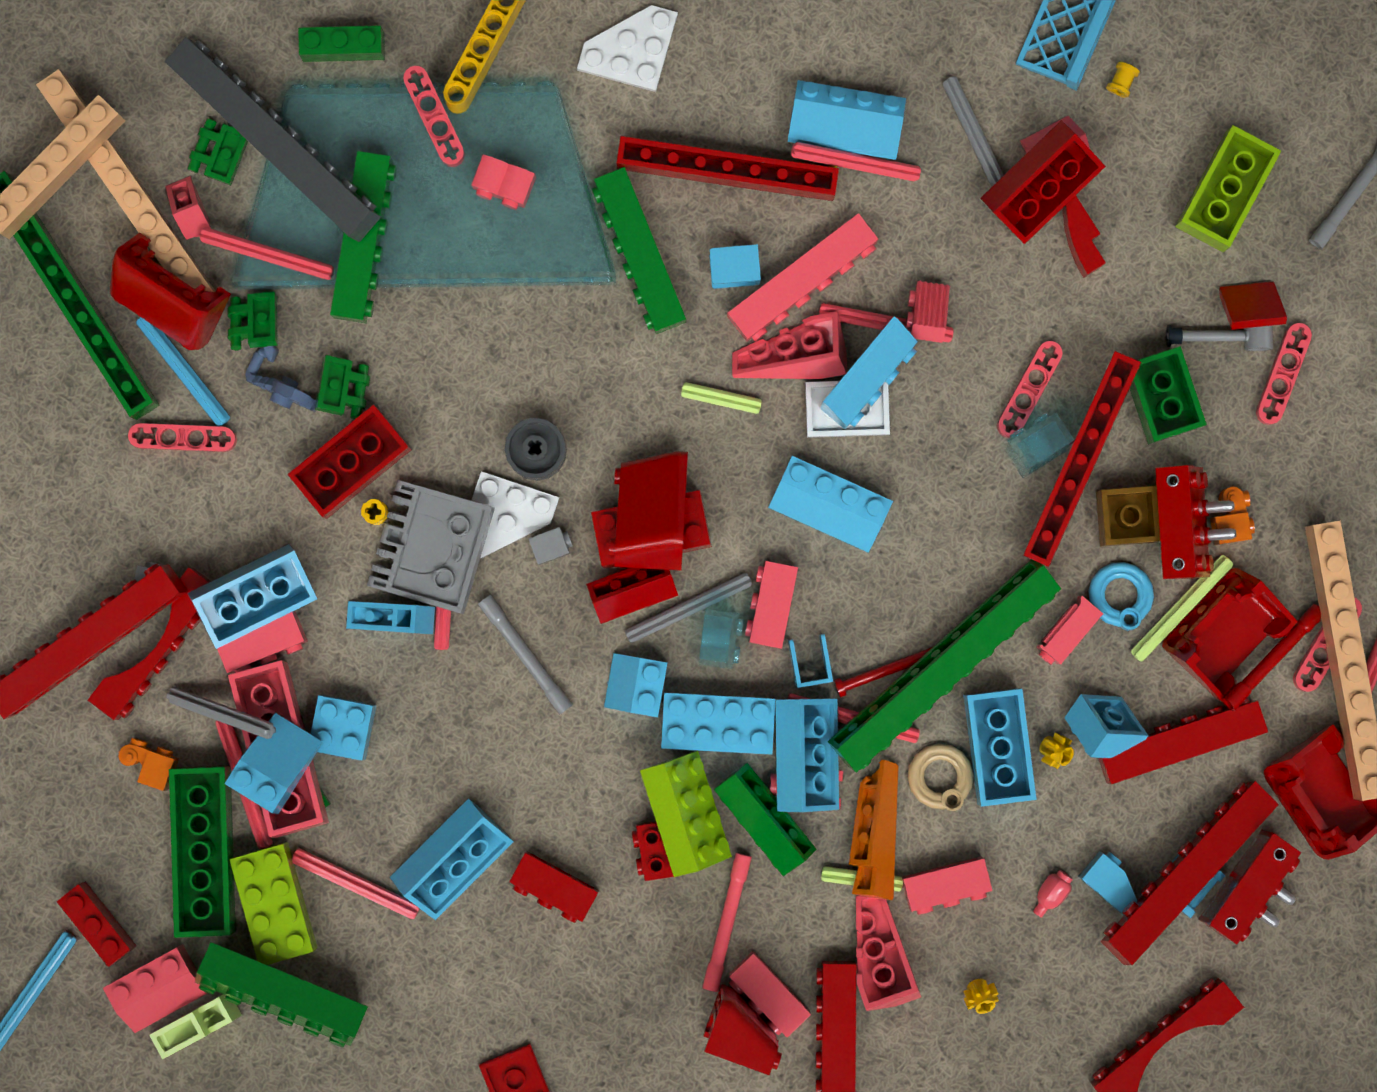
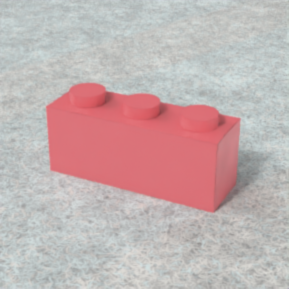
(771, 604)
(263, 644)
(947, 885)
(768, 995)

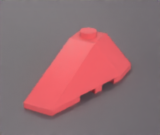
(804, 352)

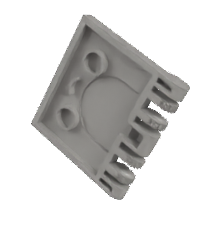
(435, 548)

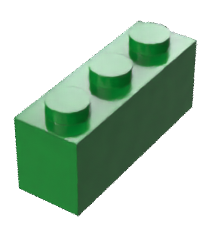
(341, 43)

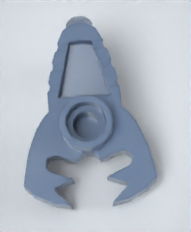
(283, 391)

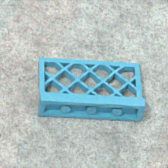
(1081, 52)

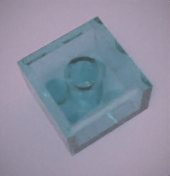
(1039, 444)
(719, 639)

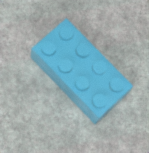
(252, 596)
(718, 723)
(999, 747)

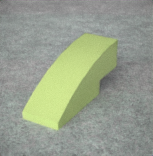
(194, 1026)

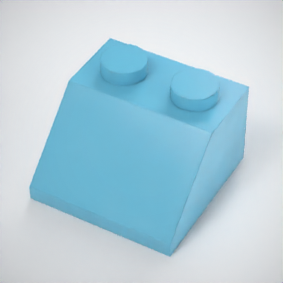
(635, 685)
(1104, 725)

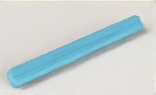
(184, 372)
(35, 986)

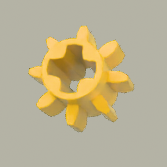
(1056, 750)
(981, 996)

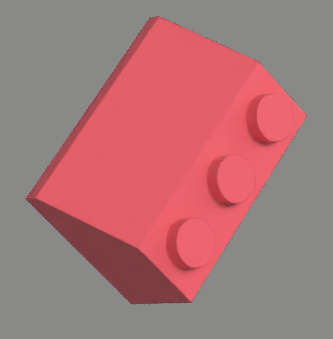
(155, 989)

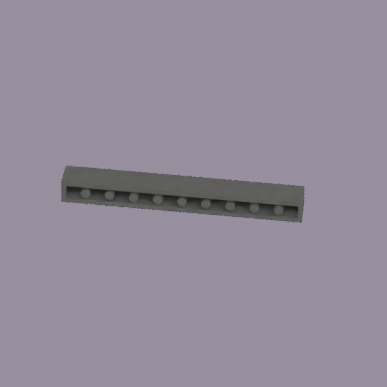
(272, 139)

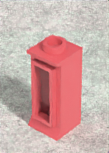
(1069, 631)

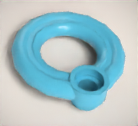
(1140, 581)

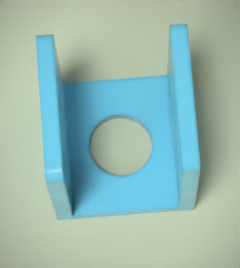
(735, 266)
(829, 678)

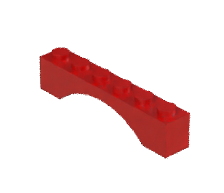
(117, 692)
(1211, 1006)

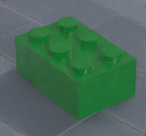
(1166, 396)

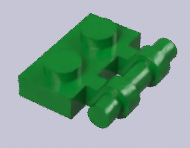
(225, 155)
(262, 321)
(334, 385)

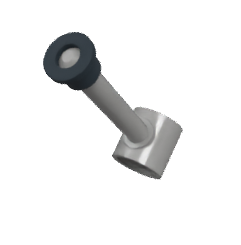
(1254, 338)

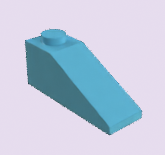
(390, 617)
(1109, 880)

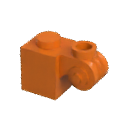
(1237, 518)
(154, 762)

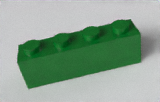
(757, 812)

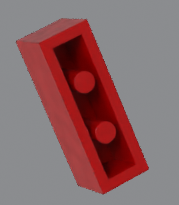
(630, 591)
(553, 887)
(96, 923)

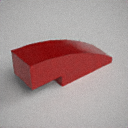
(1080, 235)

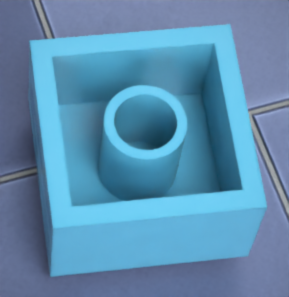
(343, 726)

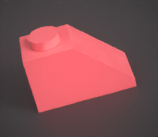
(187, 207)

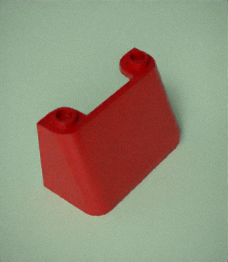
(163, 298)
(651, 512)
(1226, 630)
(1319, 796)
(740, 1034)

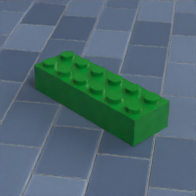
(202, 851)
(280, 995)

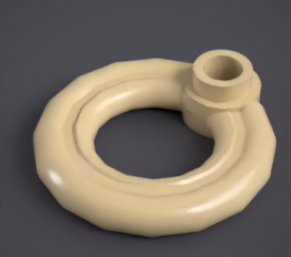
(921, 790)

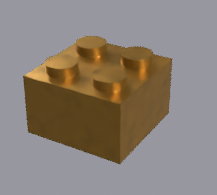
(1128, 516)

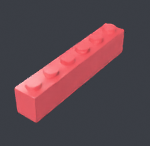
(802, 278)

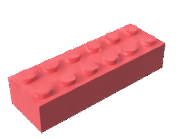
(262, 694)

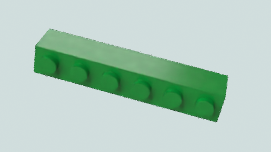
(640, 251)
(358, 259)

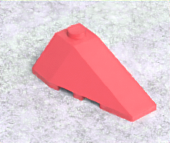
(882, 963)

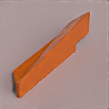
(876, 833)

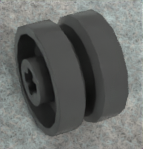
(524, 437)

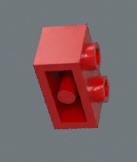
(653, 860)

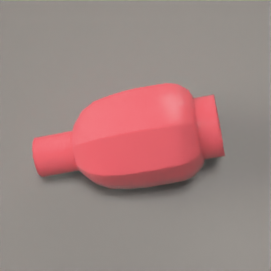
(1053, 892)

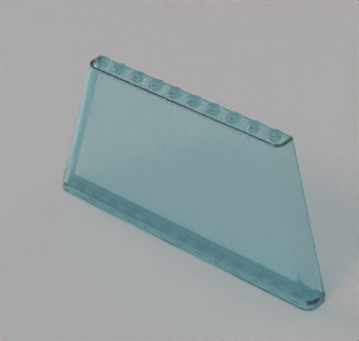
(436, 221)

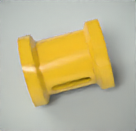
(1123, 79)
(370, 504)

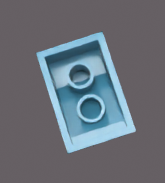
(274, 765)

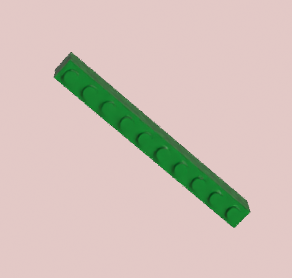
(83, 315)
(944, 665)

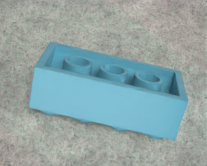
(847, 119)
(869, 373)
(830, 504)
(804, 758)
(451, 859)

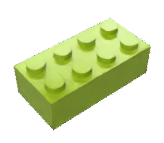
(1228, 188)
(686, 814)
(273, 904)

